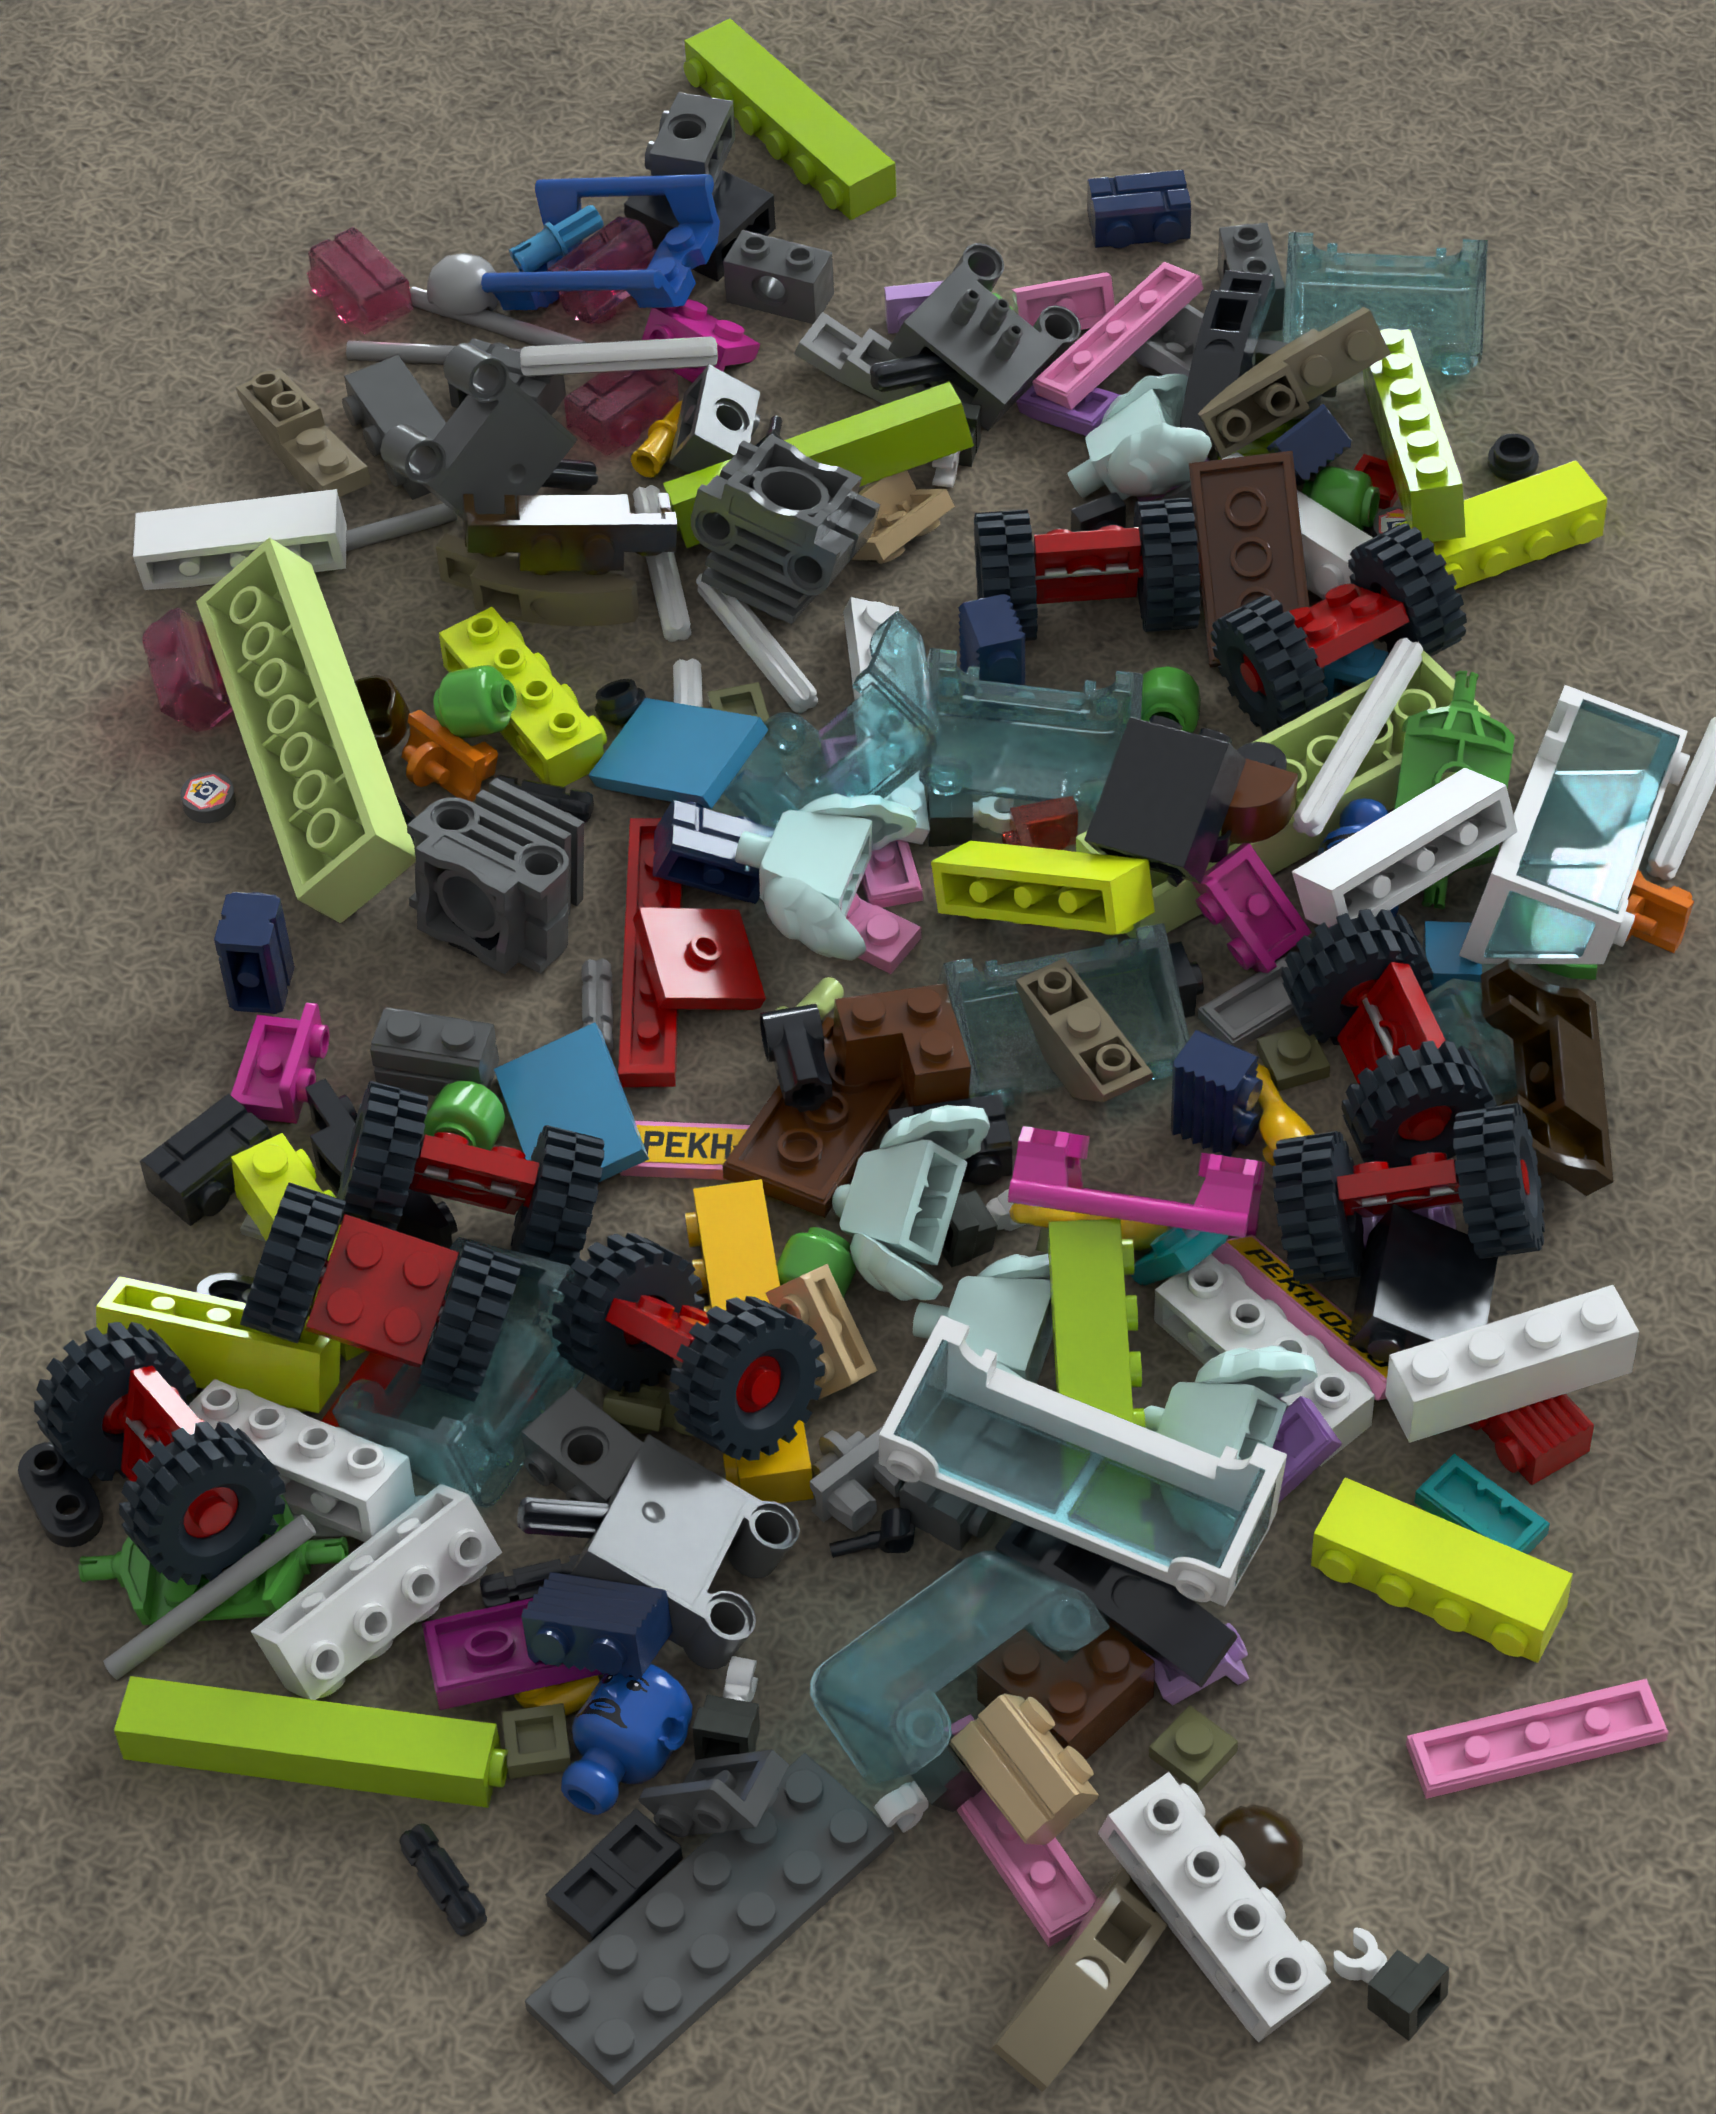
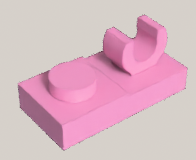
(1085, 296)
(885, 934)

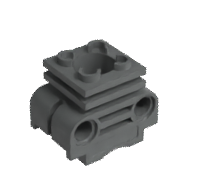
(780, 526)
(499, 869)

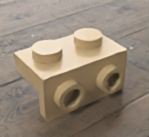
(901, 516)
(821, 1305)

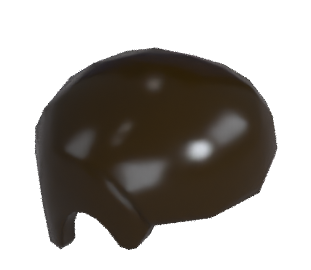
(384, 710)
(1267, 1843)

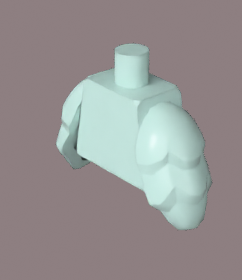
(1141, 442)
(817, 865)
(907, 1196)
(1005, 1312)
(1233, 1400)

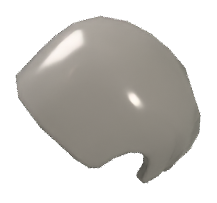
(457, 287)

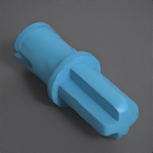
(555, 239)

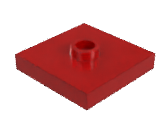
(699, 958)

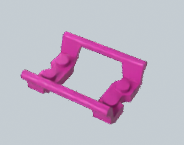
(1050, 1177)

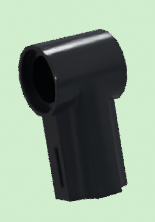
(796, 1046)

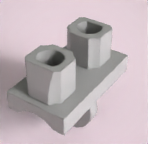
(845, 1475)

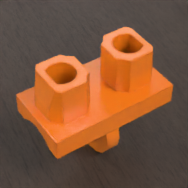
(446, 758)
(1658, 913)

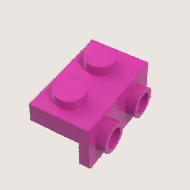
(694, 321)
(1250, 909)
(281, 1064)

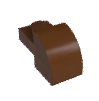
(1261, 803)

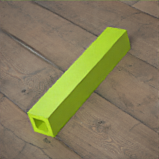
(866, 444)
(311, 1741)

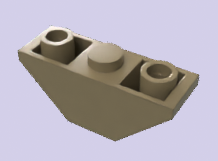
(1079, 1035)

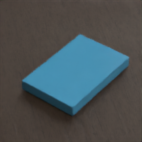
(678, 752)
(573, 1089)

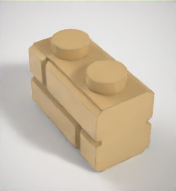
(1025, 1767)

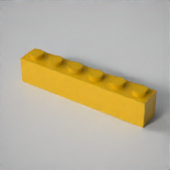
(741, 1262)

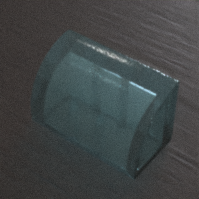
(1460, 1018)

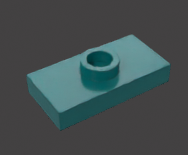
(1175, 1253)
(1478, 1504)

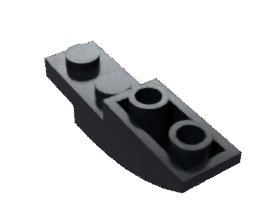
(1226, 339)
(335, 1121)
(1132, 1602)

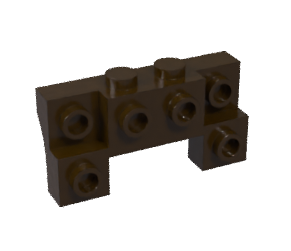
(569, 531)
(1555, 1072)

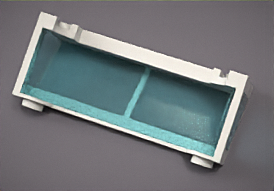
(1579, 837)
(1079, 1470)

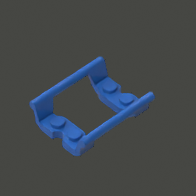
(668, 275)

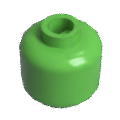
(1346, 494)
(1172, 695)
(475, 701)
(467, 1111)
(814, 1249)

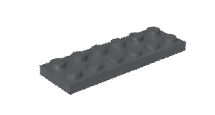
(707, 1926)

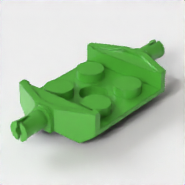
(1448, 742)
(155, 1595)

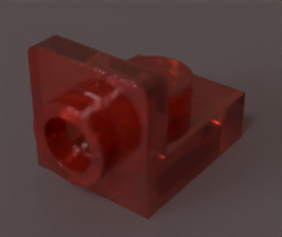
(1043, 824)

